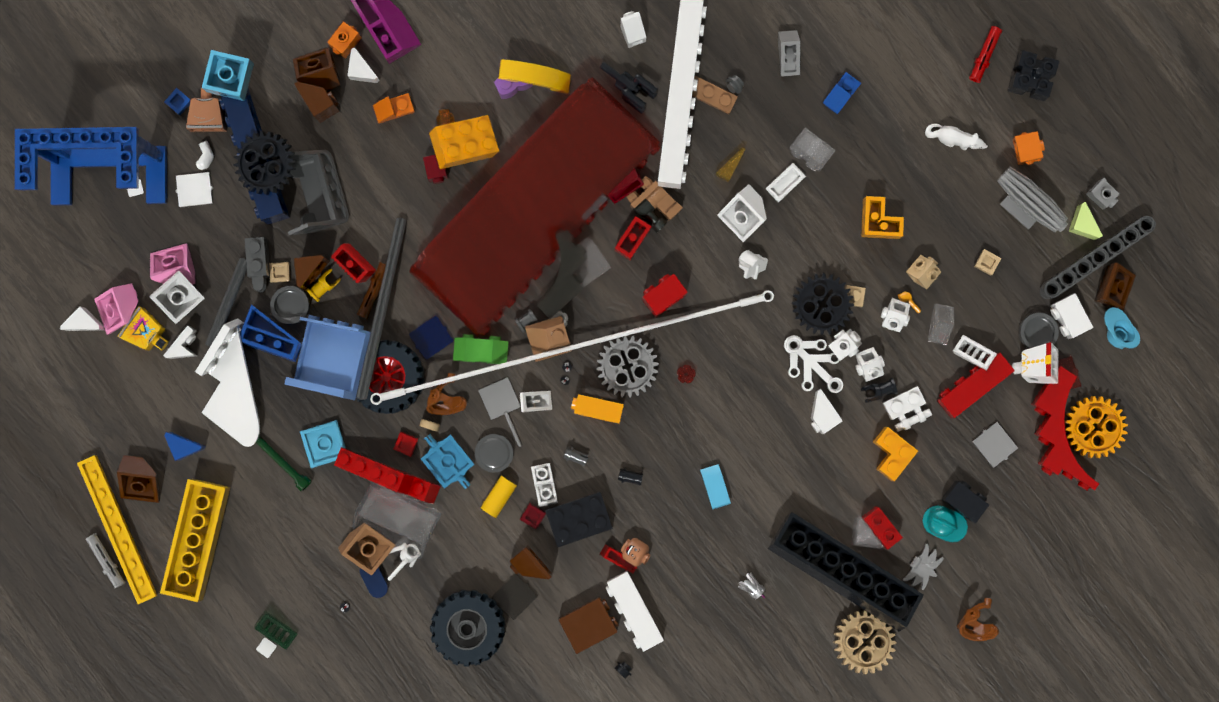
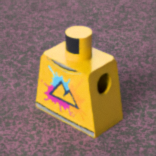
(144, 331)

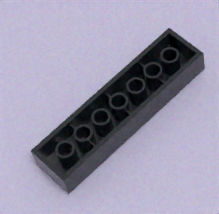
(846, 572)

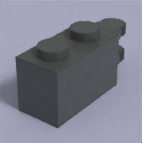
(257, 262)

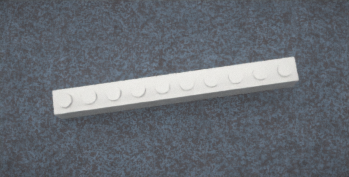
(680, 94)

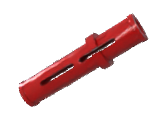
(977, 74)

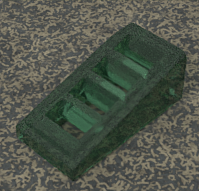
(273, 620)

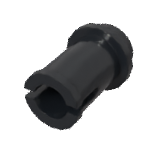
(630, 477)

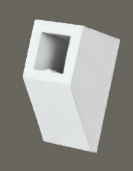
(633, 29)

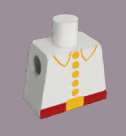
(1039, 364)

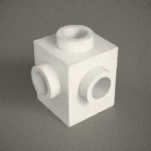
(895, 315)
(845, 344)
(869, 364)

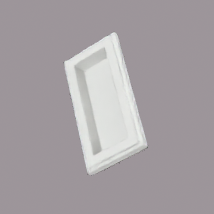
(785, 182)

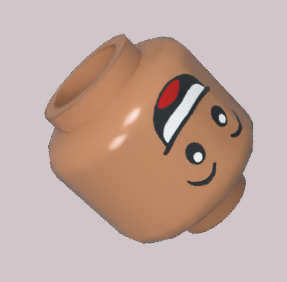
(635, 552)

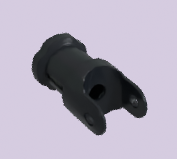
(881, 389)

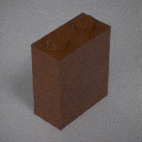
(588, 624)

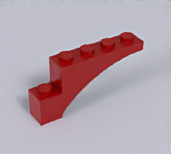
(387, 476)

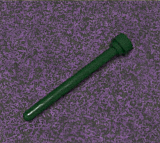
(301, 481)

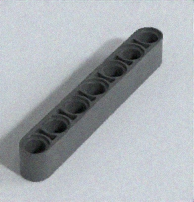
(1105, 253)

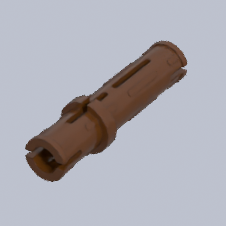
(372, 292)

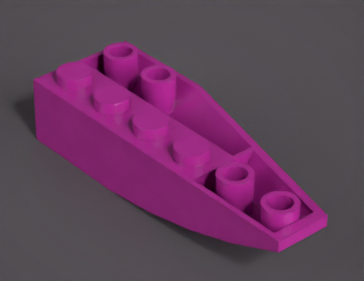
(387, 27)

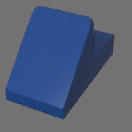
(841, 93)

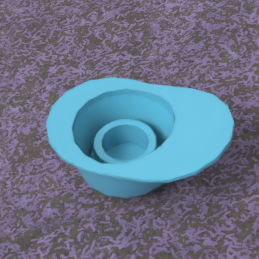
(1120, 329)

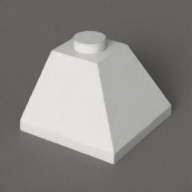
(744, 213)
(177, 297)

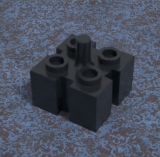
(1033, 75)

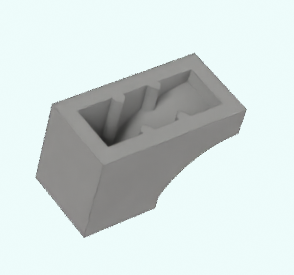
(789, 52)

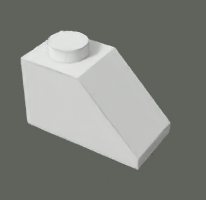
(823, 414)

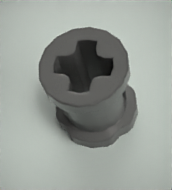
(525, 320)

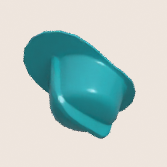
(945, 523)

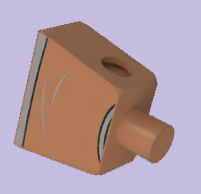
(206, 114)

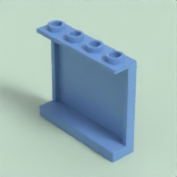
(331, 357)

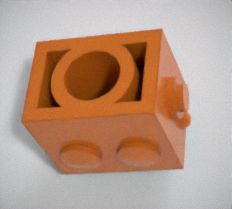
(343, 45)
(1028, 148)

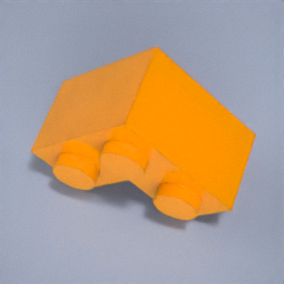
(875, 222)
(898, 453)

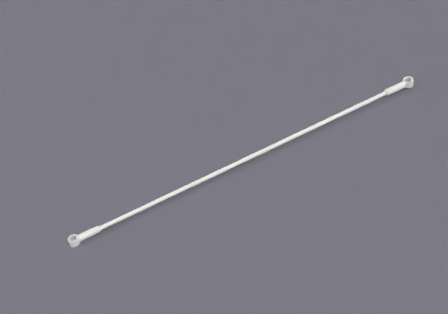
(401, 392)

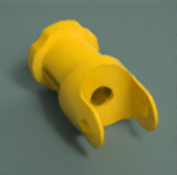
(322, 286)

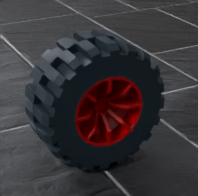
(394, 369)

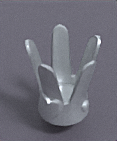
(752, 587)

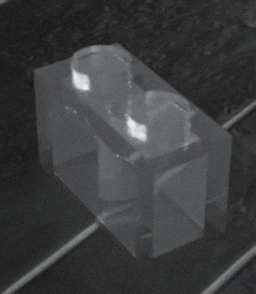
(811, 149)

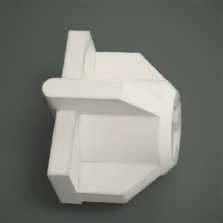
(752, 264)

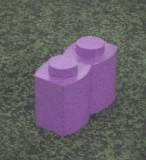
(508, 89)

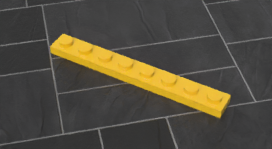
(117, 529)

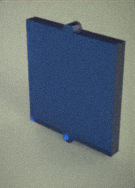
(431, 337)

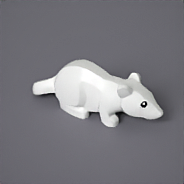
(953, 136)

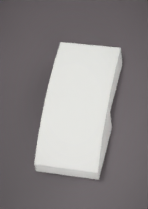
(544, 484)

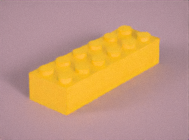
(195, 540)

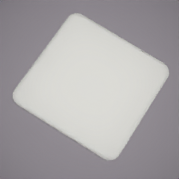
(133, 192)
(266, 647)

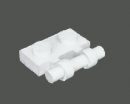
(905, 403)

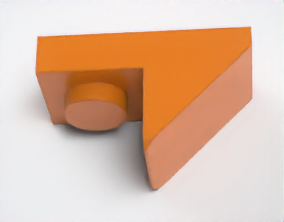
(393, 108)

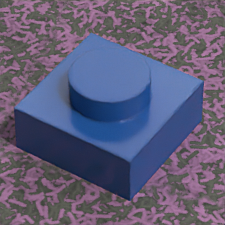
(178, 101)

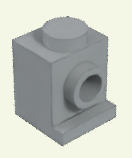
(1096, 193)

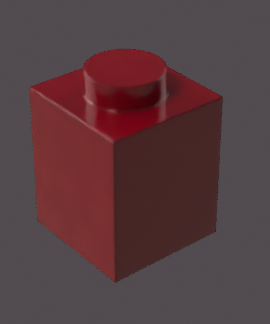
(433, 172)

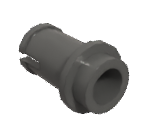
(575, 456)

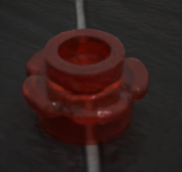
(691, 374)

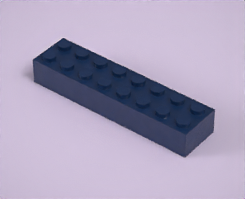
(244, 122)

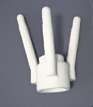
(408, 555)

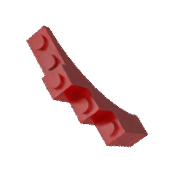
(1052, 402)

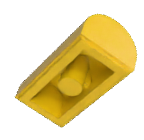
(498, 496)

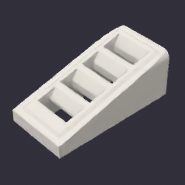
(961, 345)

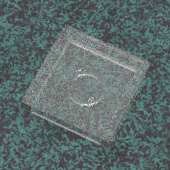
(594, 265)

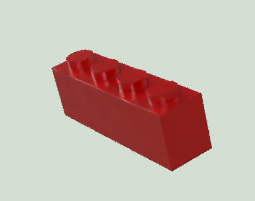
(974, 386)

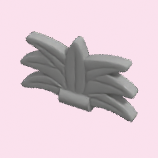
(923, 567)

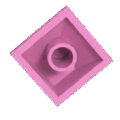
(169, 261)
(116, 306)

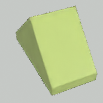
(1084, 223)

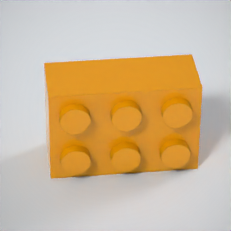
(464, 142)

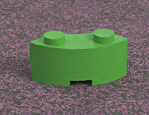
(480, 350)

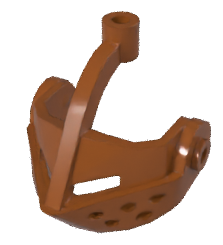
(450, 404)
(980, 631)

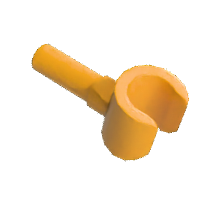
(906, 297)

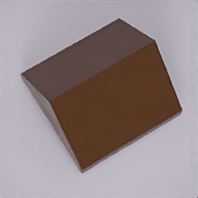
(308, 269)
(1115, 286)

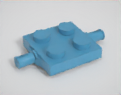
(447, 461)

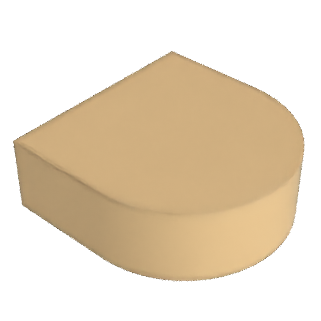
(430, 425)

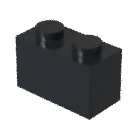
(965, 501)

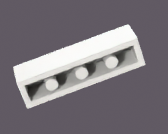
(635, 611)

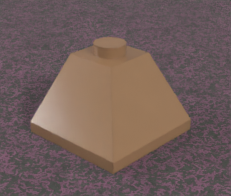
(547, 336)
(366, 548)

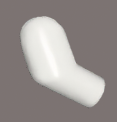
(207, 156)

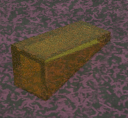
(728, 169)

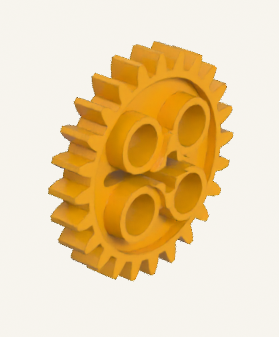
(1108, 439)

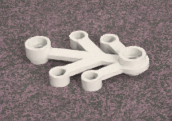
(810, 361)

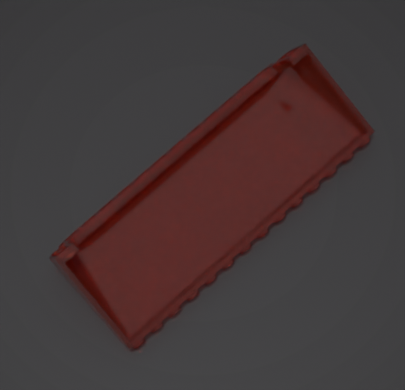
(547, 185)

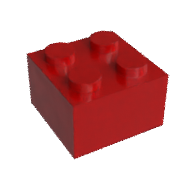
(664, 295)

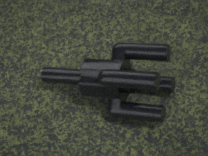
(631, 86)

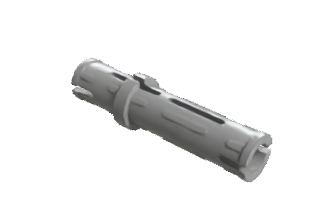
(104, 559)

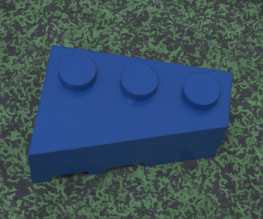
(267, 336)

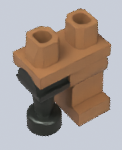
(653, 198)

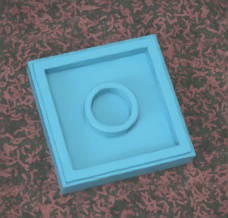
(323, 443)

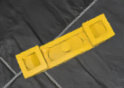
(534, 74)

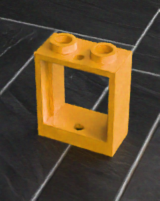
(597, 408)

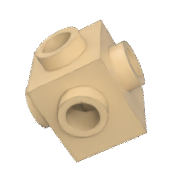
(924, 271)

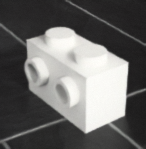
(1071, 316)

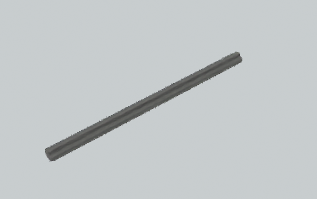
(381, 309)

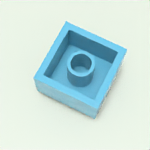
(227, 75)

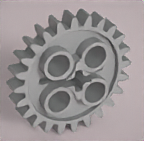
(644, 360)

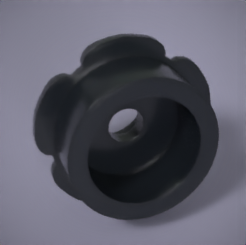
(623, 669)

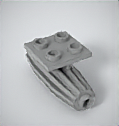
(1029, 202)

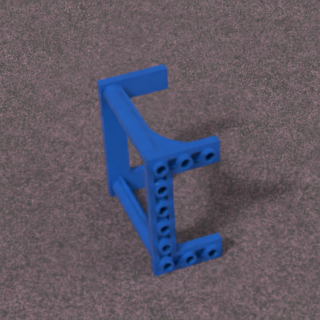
(89, 148)

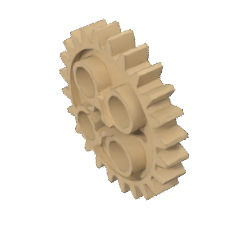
(876, 655)

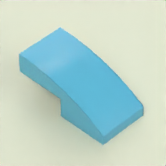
(715, 486)

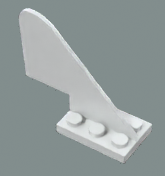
(233, 401)

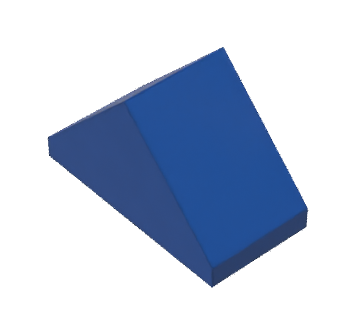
(181, 446)

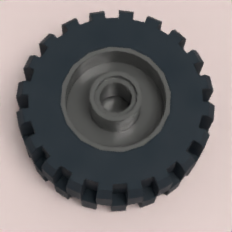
(467, 628)

